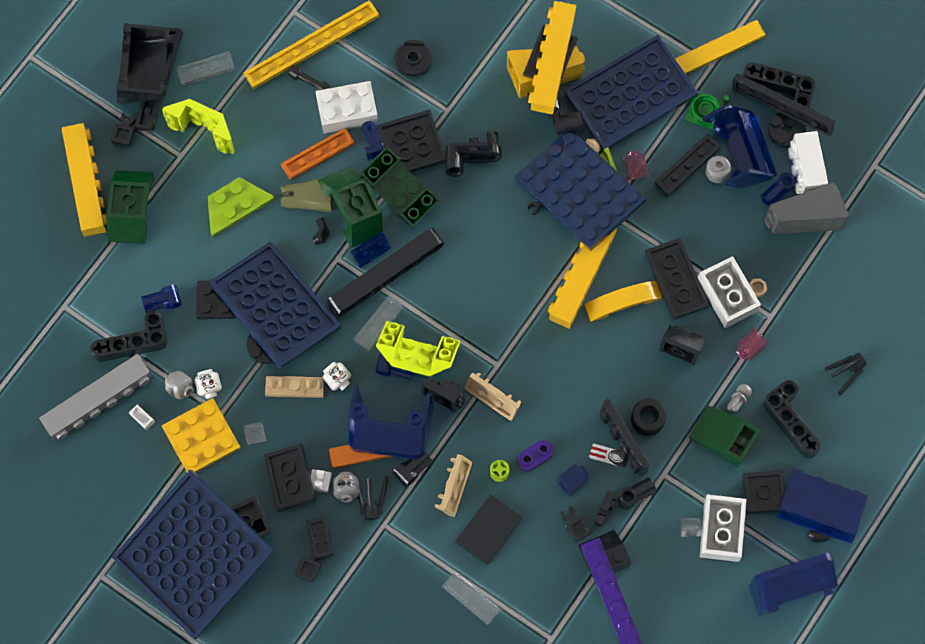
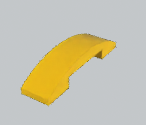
(623, 299)

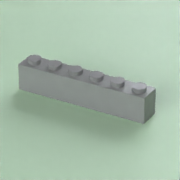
(96, 397)

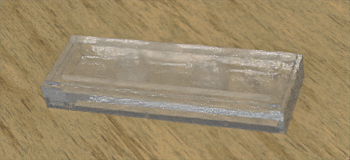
(205, 68)
(372, 329)
(471, 598)

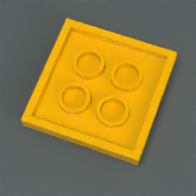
(201, 436)

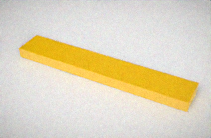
(720, 47)

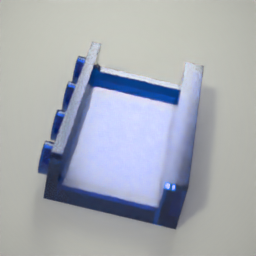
(822, 506)

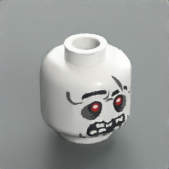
(336, 376)
(207, 383)

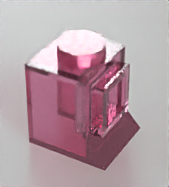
(750, 345)

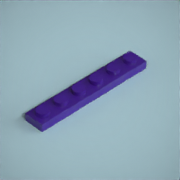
(610, 592)

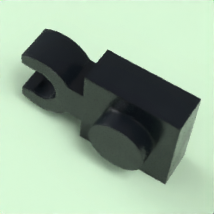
(124, 133)
(607, 504)
(577, 527)

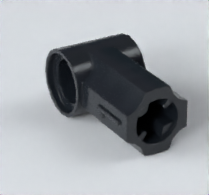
(408, 471)
(637, 492)

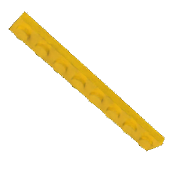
(311, 44)

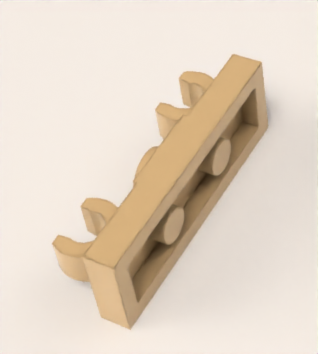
(294, 387)
(492, 396)
(455, 485)

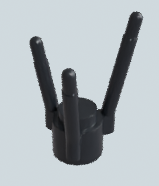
(853, 363)
(371, 510)

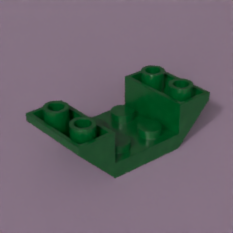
(399, 187)
(355, 203)
(128, 206)

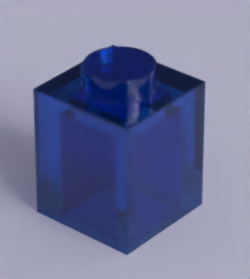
(573, 479)

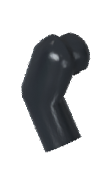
(323, 232)
(817, 536)

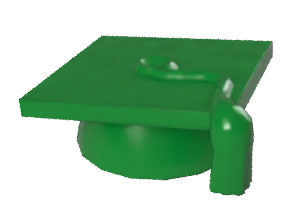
(703, 105)

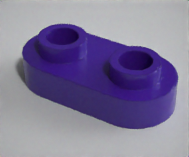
(536, 456)

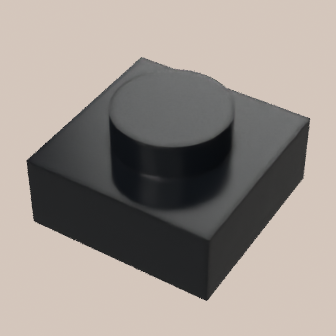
(308, 569)

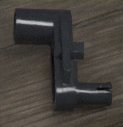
(567, 122)
(471, 152)

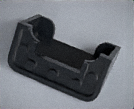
(143, 63)

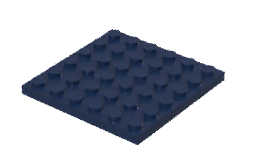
(193, 554)

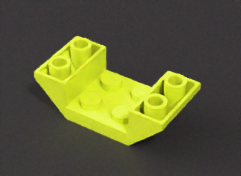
(180, 114)
(415, 355)

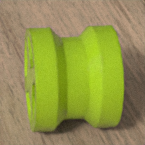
(499, 466)

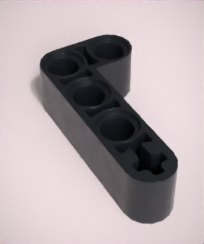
(778, 84)
(129, 339)
(795, 421)

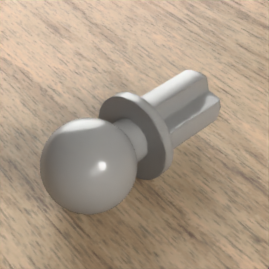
(739, 398)

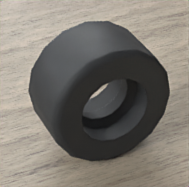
(651, 405)

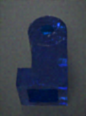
(372, 137)

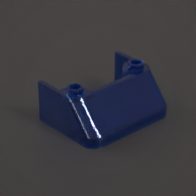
(745, 144)
(388, 437)
(793, 582)

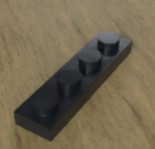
(687, 165)

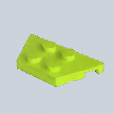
(234, 204)

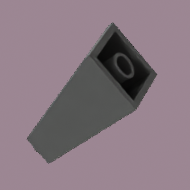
(809, 212)

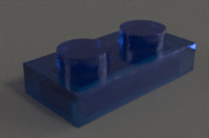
(370, 249)

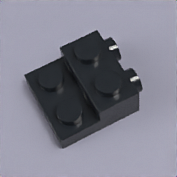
(448, 395)

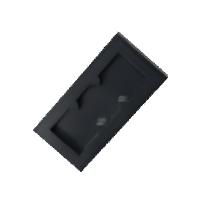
(319, 538)

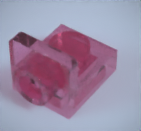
(635, 164)

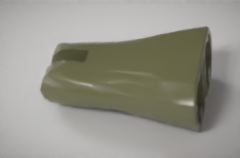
(306, 196)

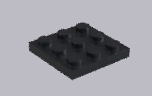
(413, 140)

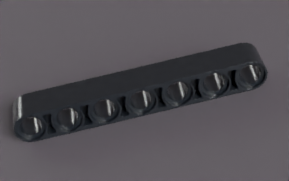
(385, 272)

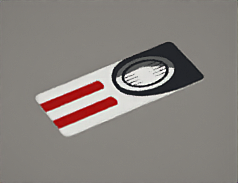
(608, 455)

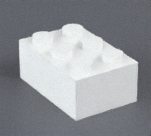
(346, 106)
(807, 162)
(729, 292)
(722, 528)

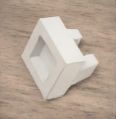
(320, 480)

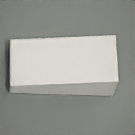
(142, 417)

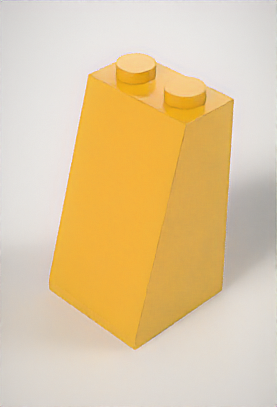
(518, 60)

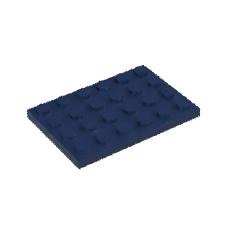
(631, 92)
(580, 189)
(275, 305)

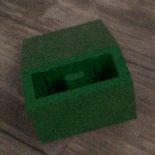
(724, 435)

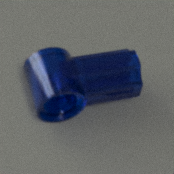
(777, 189)
(166, 298)
(384, 368)

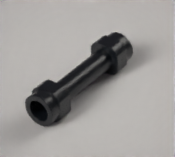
(296, 73)

